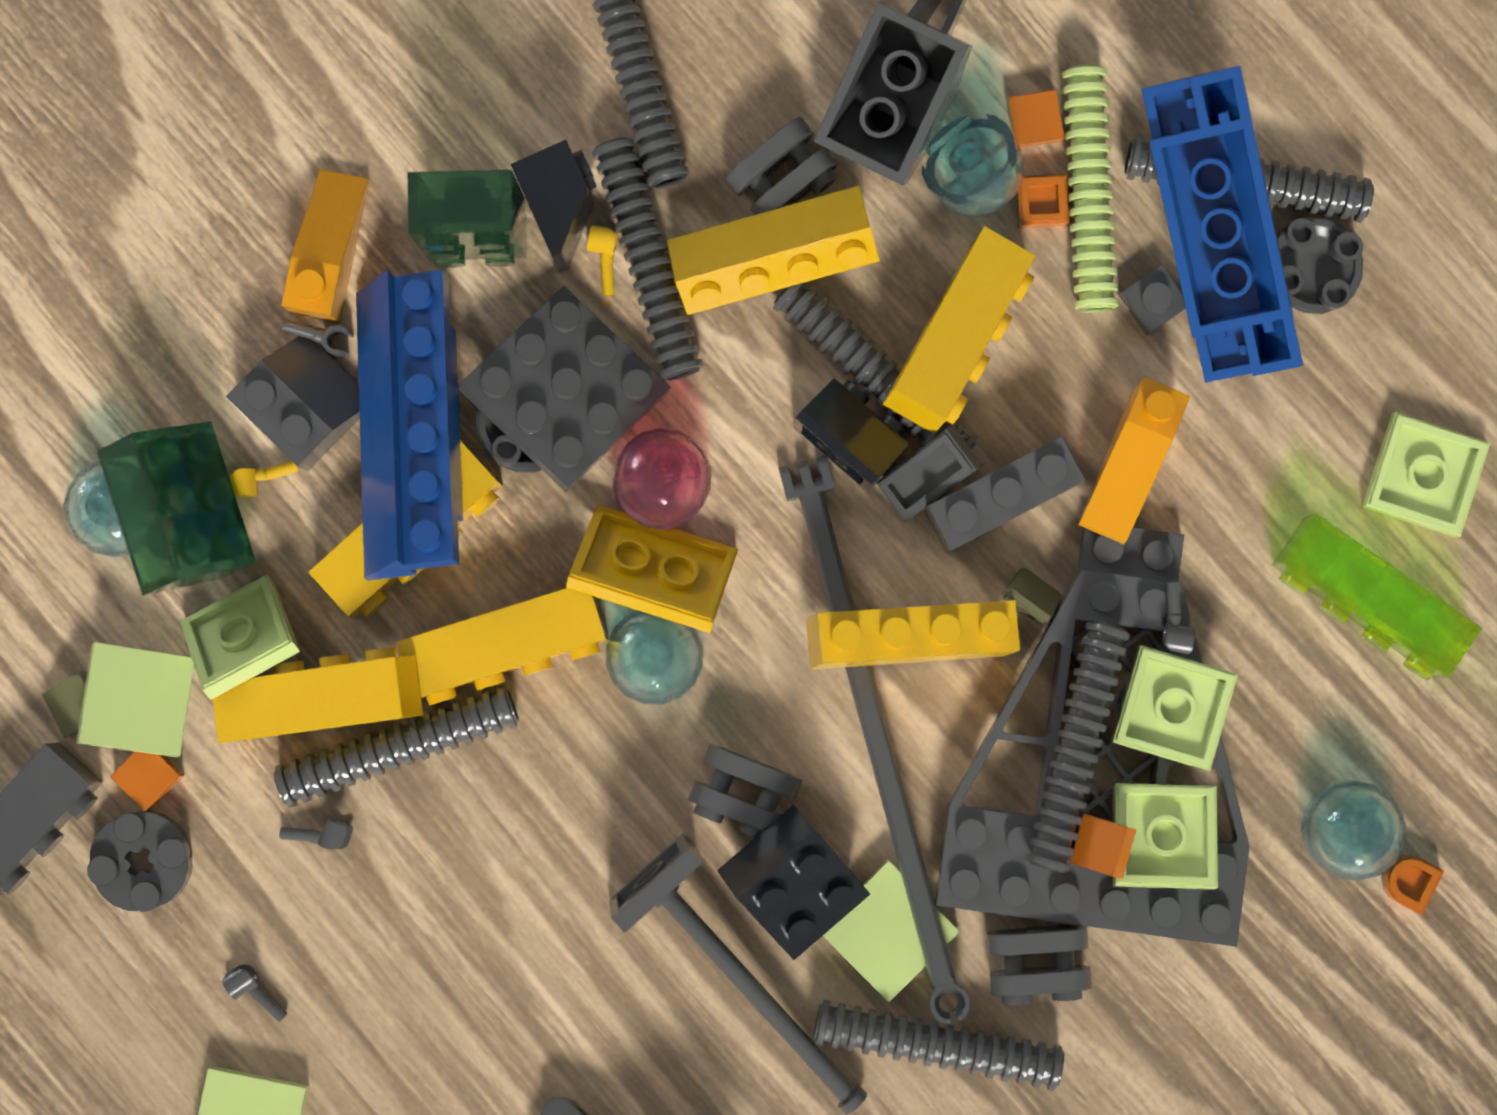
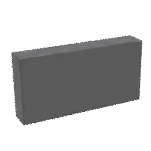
(929, 473)

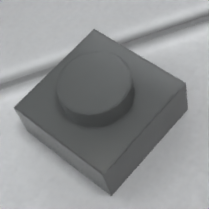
(1153, 299)

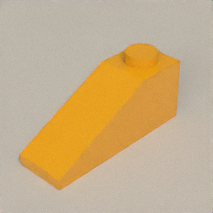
(326, 247)
(1133, 459)

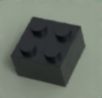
(793, 882)

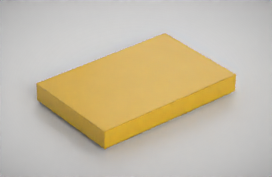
(652, 569)

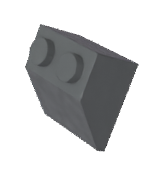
(299, 400)

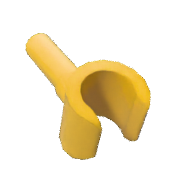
(604, 241)
(245, 479)

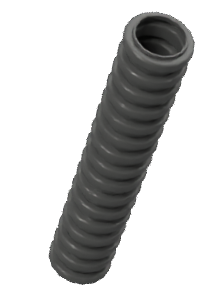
(642, 92)
(1283, 185)
(647, 258)
(850, 350)
(395, 746)
(1078, 746)
(939, 1045)

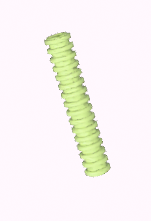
(1090, 188)

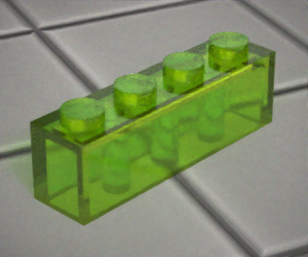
(1375, 597)

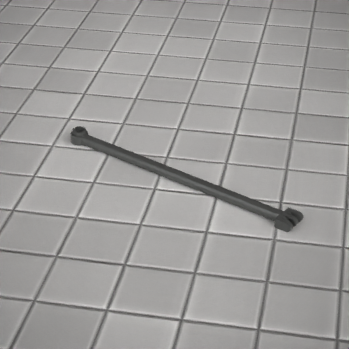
(878, 742)

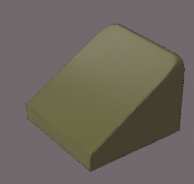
(1032, 596)
(66, 702)

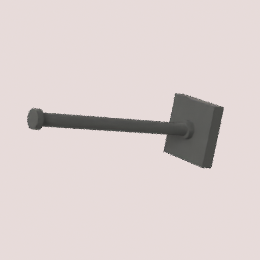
(658, 886)

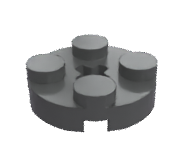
(111, 865)

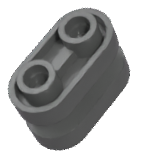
(813, 173)
(715, 801)
(1019, 983)

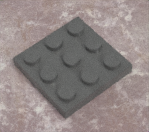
(564, 388)

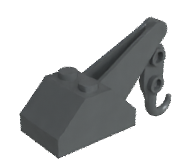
(896, 89)

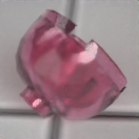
(662, 478)

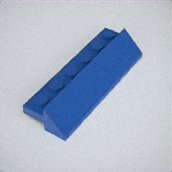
(1221, 225)
(408, 425)

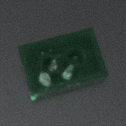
(467, 216)
(176, 507)

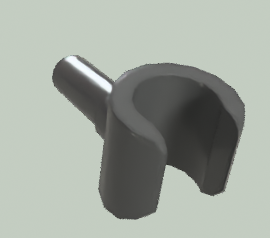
(318, 335)
(1175, 636)
(333, 836)
(245, 980)

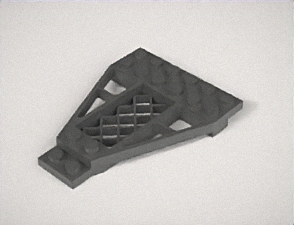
(987, 848)

